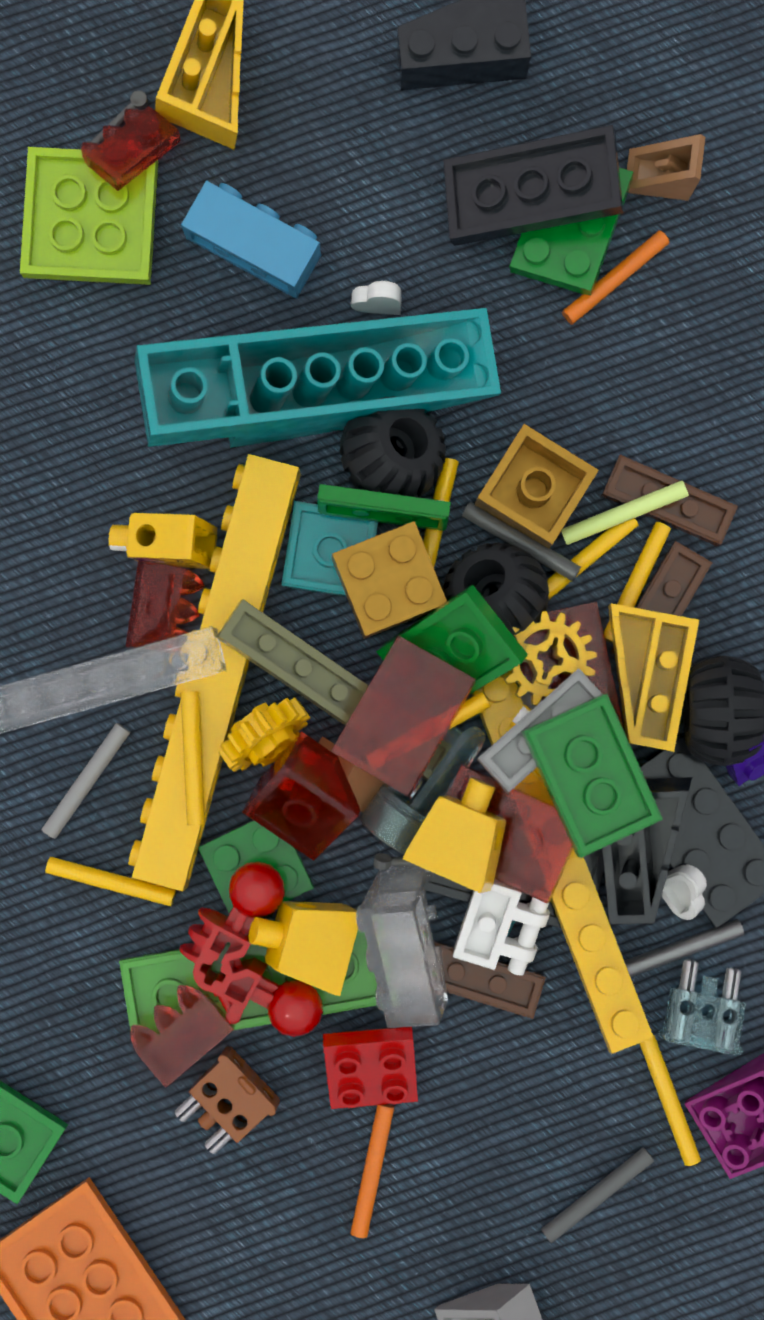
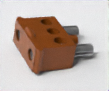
(239, 1085)

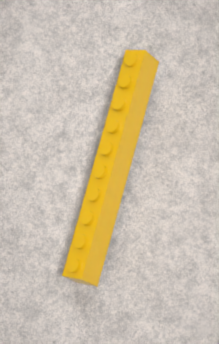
(241, 572)

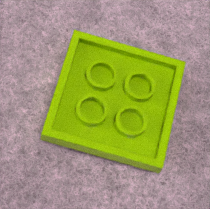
(82, 225)

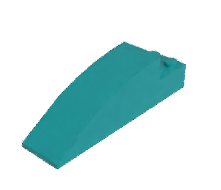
(312, 377)

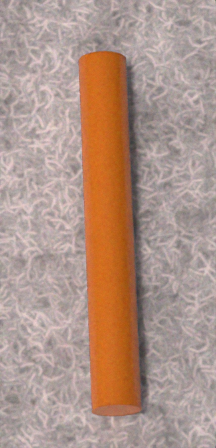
(616, 277)
(372, 1171)

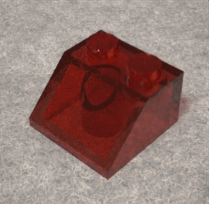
(304, 797)

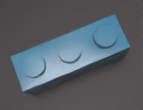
(252, 238)

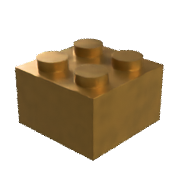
(536, 486)
(388, 579)

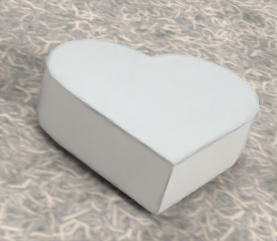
(377, 298)
(684, 891)

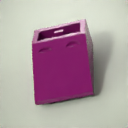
(733, 1118)

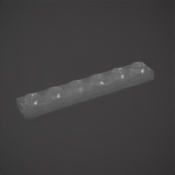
(111, 679)

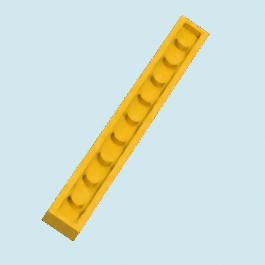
(579, 908)

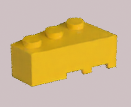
(204, 72)
(652, 671)

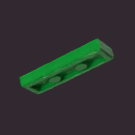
(383, 507)

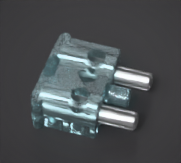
(709, 1031)

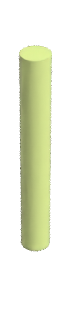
(625, 512)

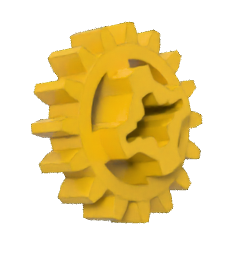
(567, 665)
(263, 734)

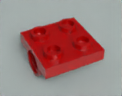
(370, 1067)

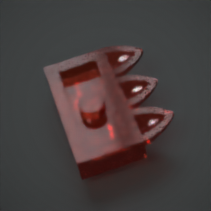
(131, 147)
(158, 603)
(180, 1037)

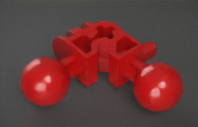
(254, 892)

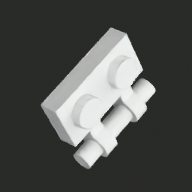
(487, 924)

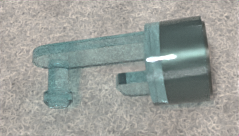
(398, 818)

